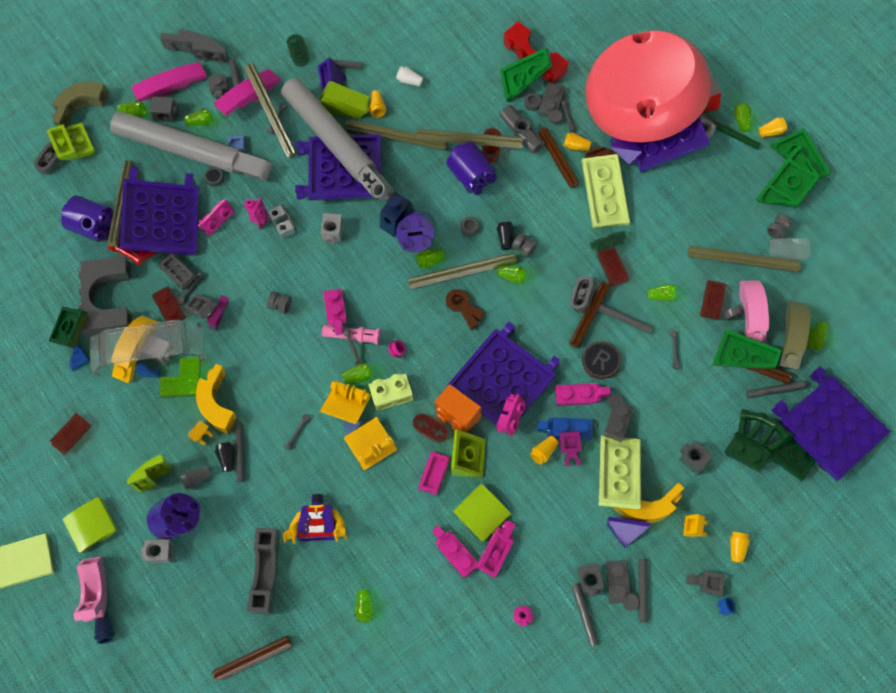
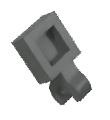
(218, 85)
(710, 582)

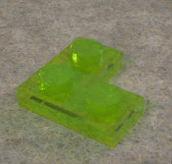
(185, 383)

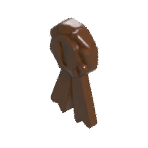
(458, 301)

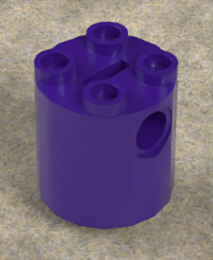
(471, 167)
(87, 218)
(408, 228)
(173, 516)

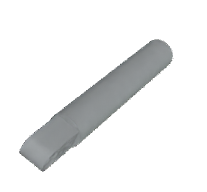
(336, 139)
(189, 146)

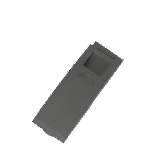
(200, 45)

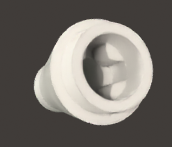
(408, 76)

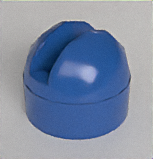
(726, 606)

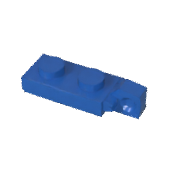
(556, 425)

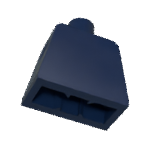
(394, 211)

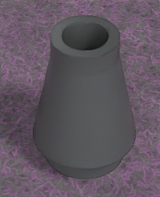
(194, 477)

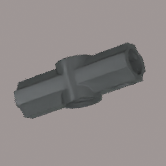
(515, 122)

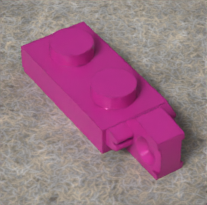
(335, 309)
(580, 394)
(496, 550)
(454, 552)

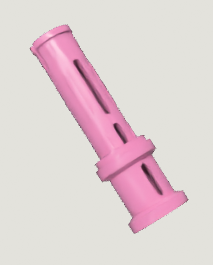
(360, 334)

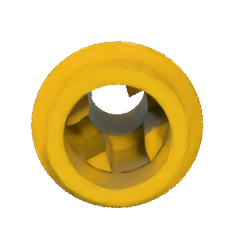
(377, 106)
(774, 127)
(576, 142)
(543, 450)
(739, 545)

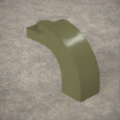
(76, 97)
(796, 336)

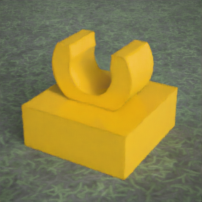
(198, 431)
(694, 526)

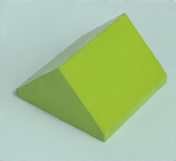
(468, 455)

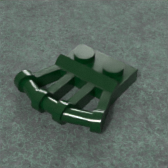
(750, 451)

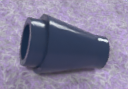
(104, 630)

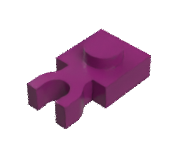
(216, 316)
(570, 444)

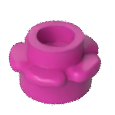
(397, 349)
(528, 615)

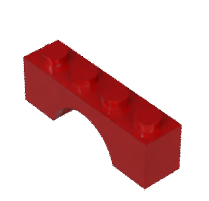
(518, 39)

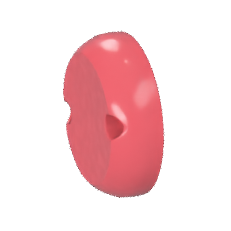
(648, 86)

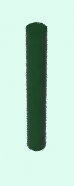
(736, 135)

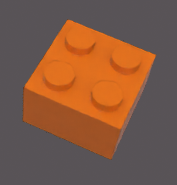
(457, 410)

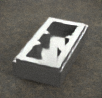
(177, 271)

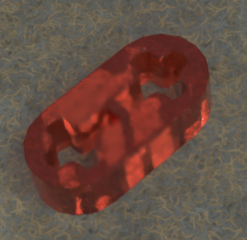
(427, 432)

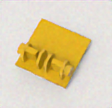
(345, 402)
(370, 443)

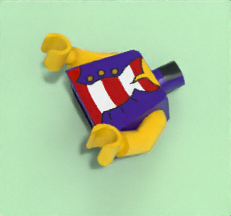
(316, 523)

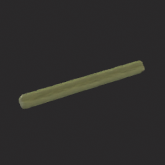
(270, 110)
(392, 134)
(479, 139)
(115, 230)
(742, 258)
(462, 270)

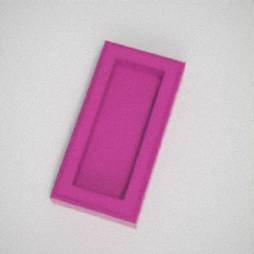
(434, 473)

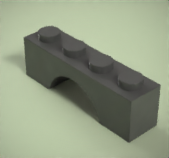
(266, 559)

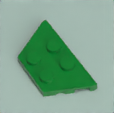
(790, 182)

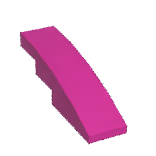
(173, 79)
(244, 93)

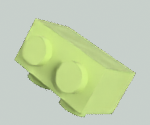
(391, 391)

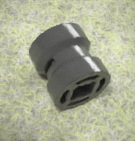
(781, 224)
(524, 245)
(279, 302)

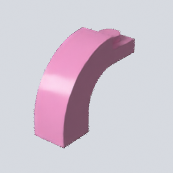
(756, 309)
(93, 589)

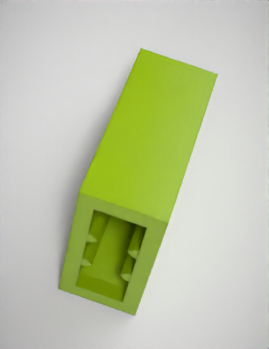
(344, 101)

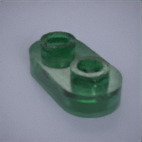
(298, 48)
(615, 239)

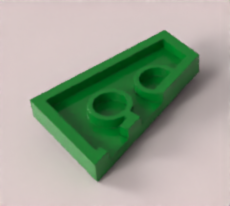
(524, 72)
(787, 145)
(745, 352)

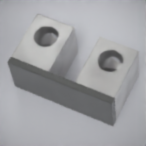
(279, 215)

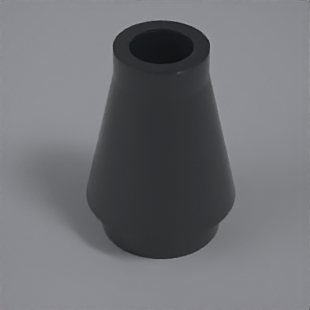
(505, 233)
(225, 455)

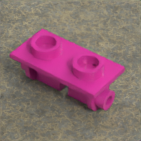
(257, 211)
(218, 216)
(515, 407)

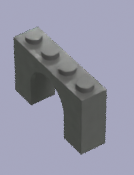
(93, 276)

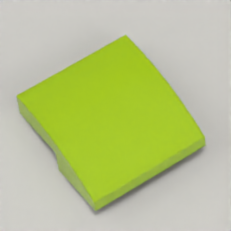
(70, 142)
(145, 476)
(481, 512)
(90, 524)

